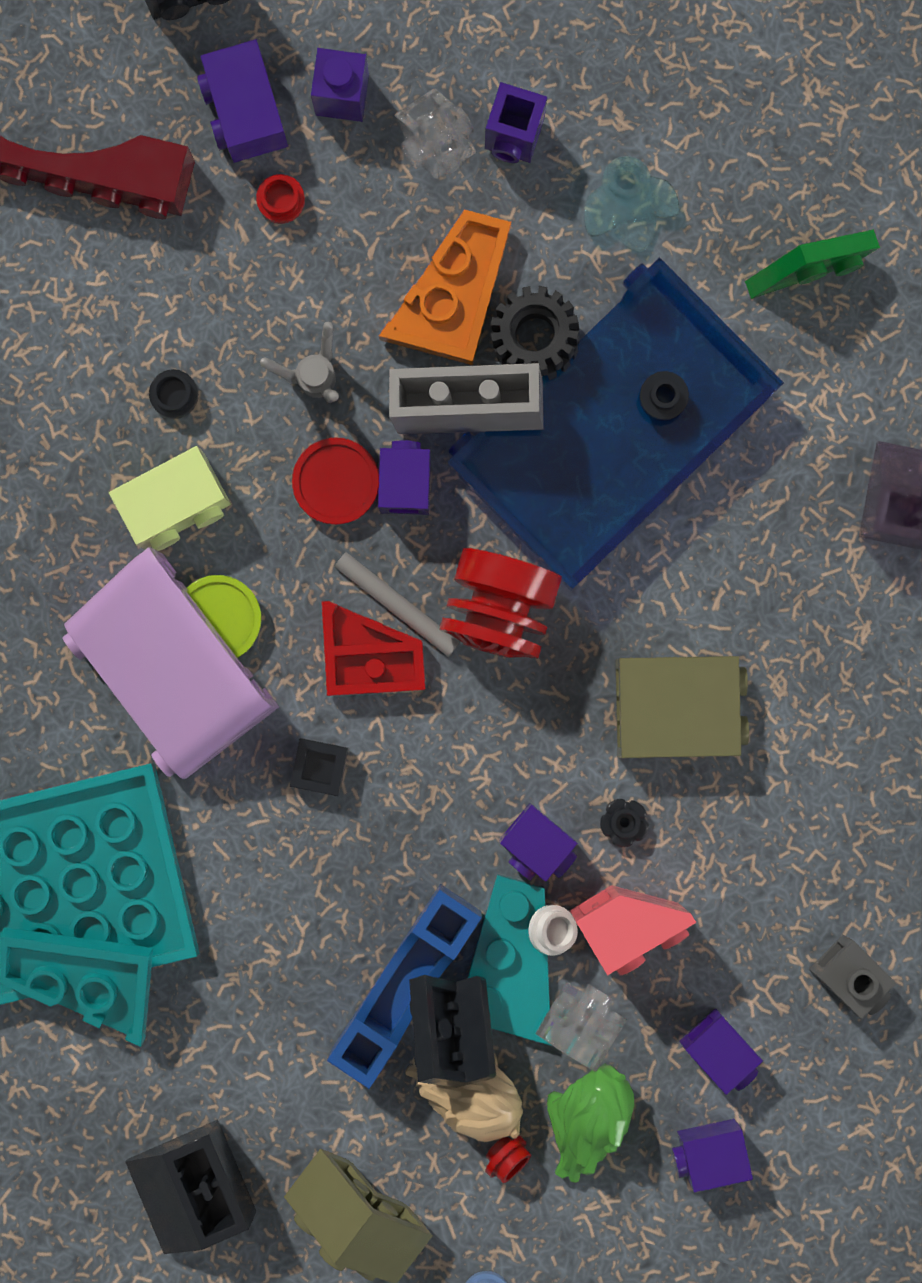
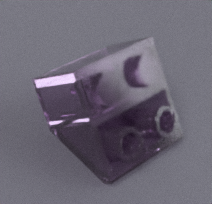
(894, 497)

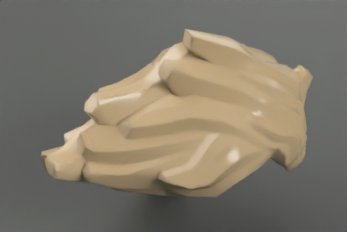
(477, 1110)

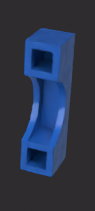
(385, 1011)

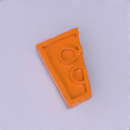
(453, 295)

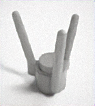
(314, 372)

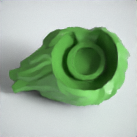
(590, 1120)

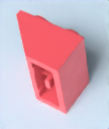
(628, 924)

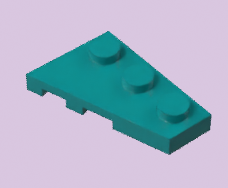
(510, 963)
(85, 975)

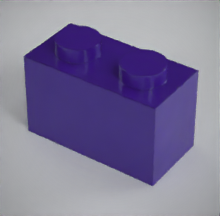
(243, 100)

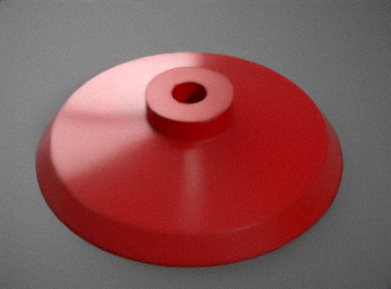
(335, 480)

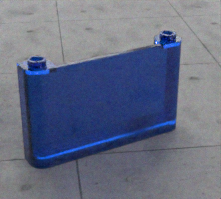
(599, 455)

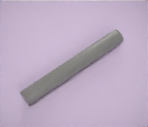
(396, 604)

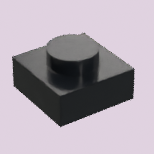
(319, 767)

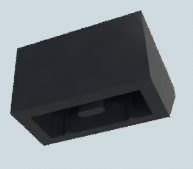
(192, 1190)

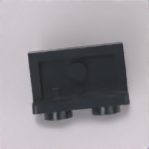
(451, 1031)

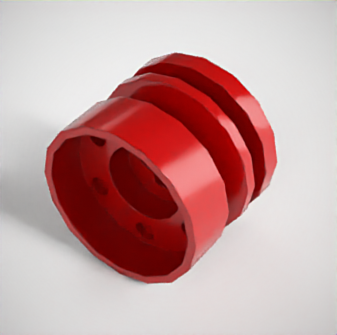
(500, 603)

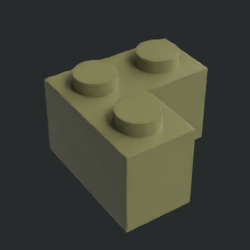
(354, 1221)

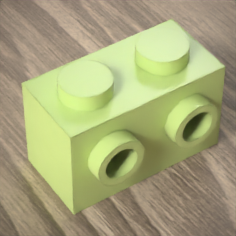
(171, 500)

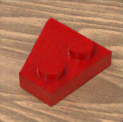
(368, 656)

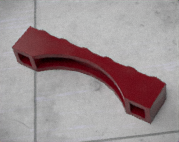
(137, 172)

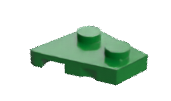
(814, 261)

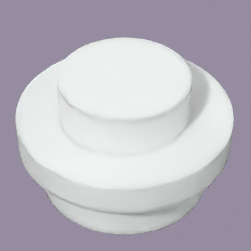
(552, 930)

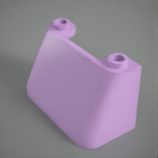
(167, 665)

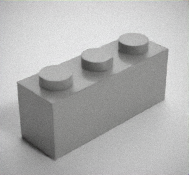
(466, 398)

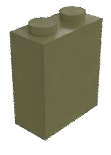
(680, 707)

